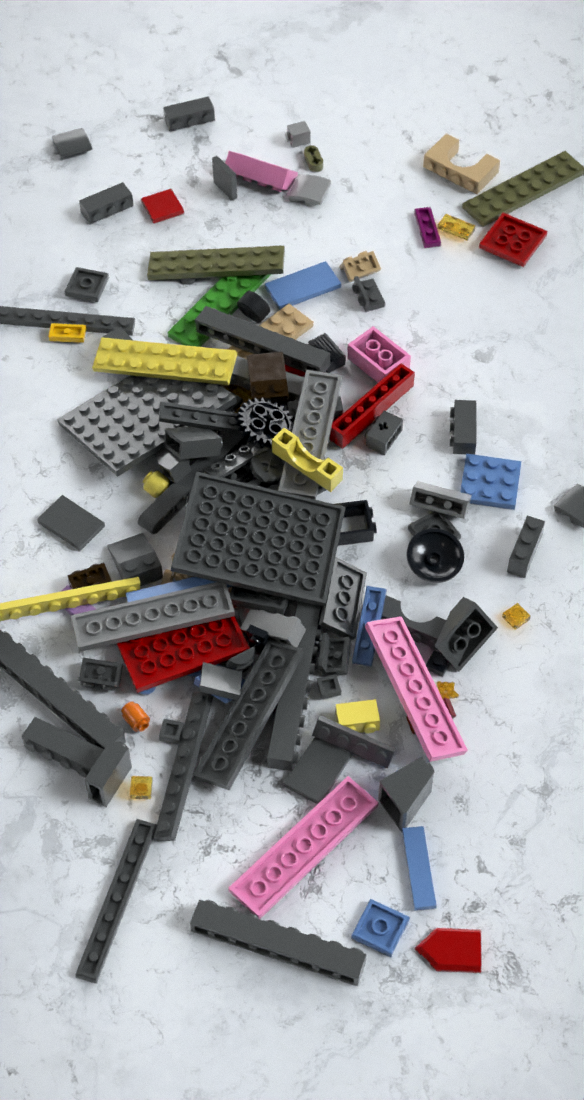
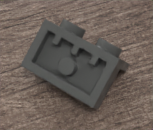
(368, 294)

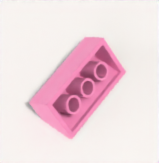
(260, 171)

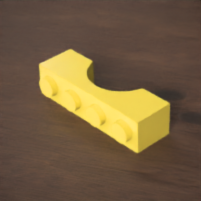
(324, 472)

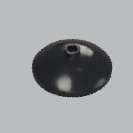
(436, 545)

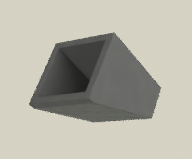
(406, 791)

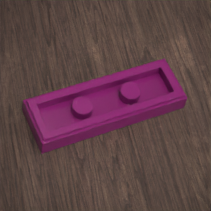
(427, 227)

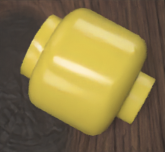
(155, 483)

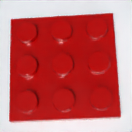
(513, 239)

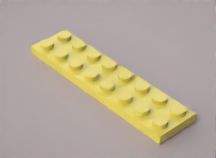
(165, 361)

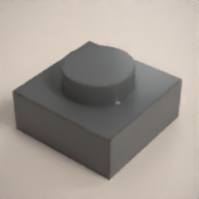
(329, 686)
(171, 731)

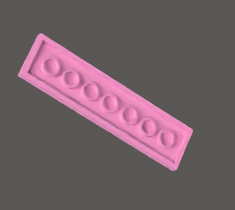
(416, 689)
(303, 847)

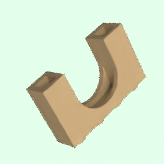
(471, 178)

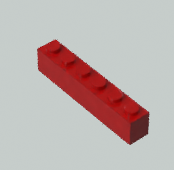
(371, 405)

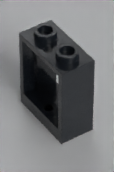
(358, 536)

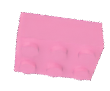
(376, 354)

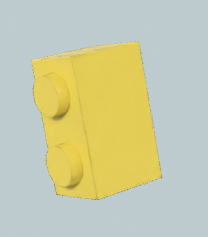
(359, 715)

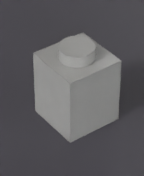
(298, 134)

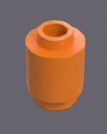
(135, 716)

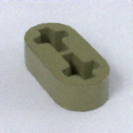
(315, 157)

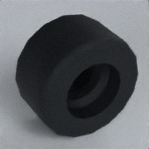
(253, 306)

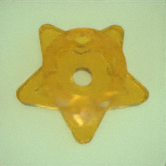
(449, 687)

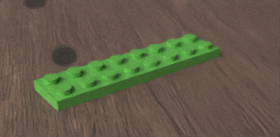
(222, 297)

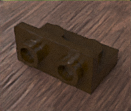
(91, 576)

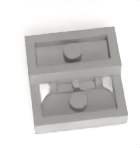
(309, 189)

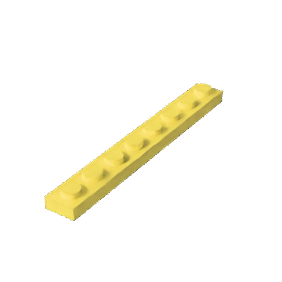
(68, 599)

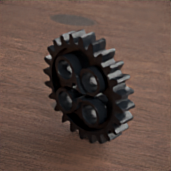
(252, 421)

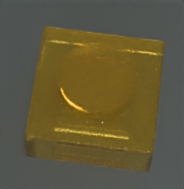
(516, 616)
(141, 787)

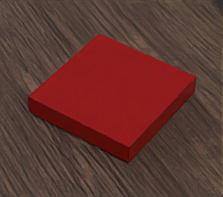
(162, 205)

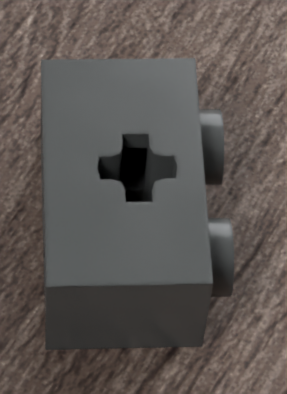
(383, 432)

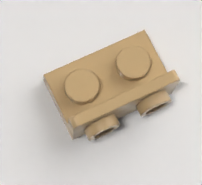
(360, 266)

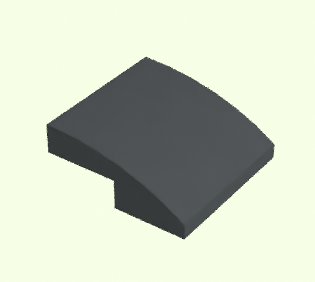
(72, 142)
(572, 505)

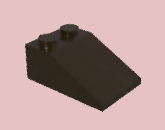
(268, 377)

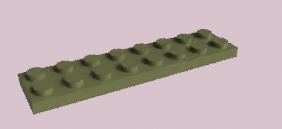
(523, 188)
(216, 262)

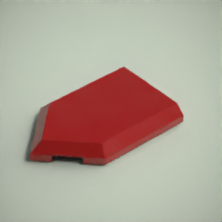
(452, 950)

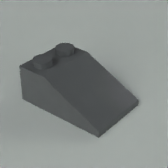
(136, 559)
(464, 633)

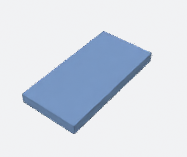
(303, 285)

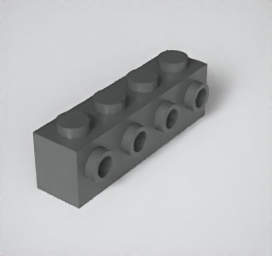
(235, 465)

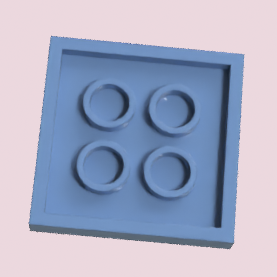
(491, 481)

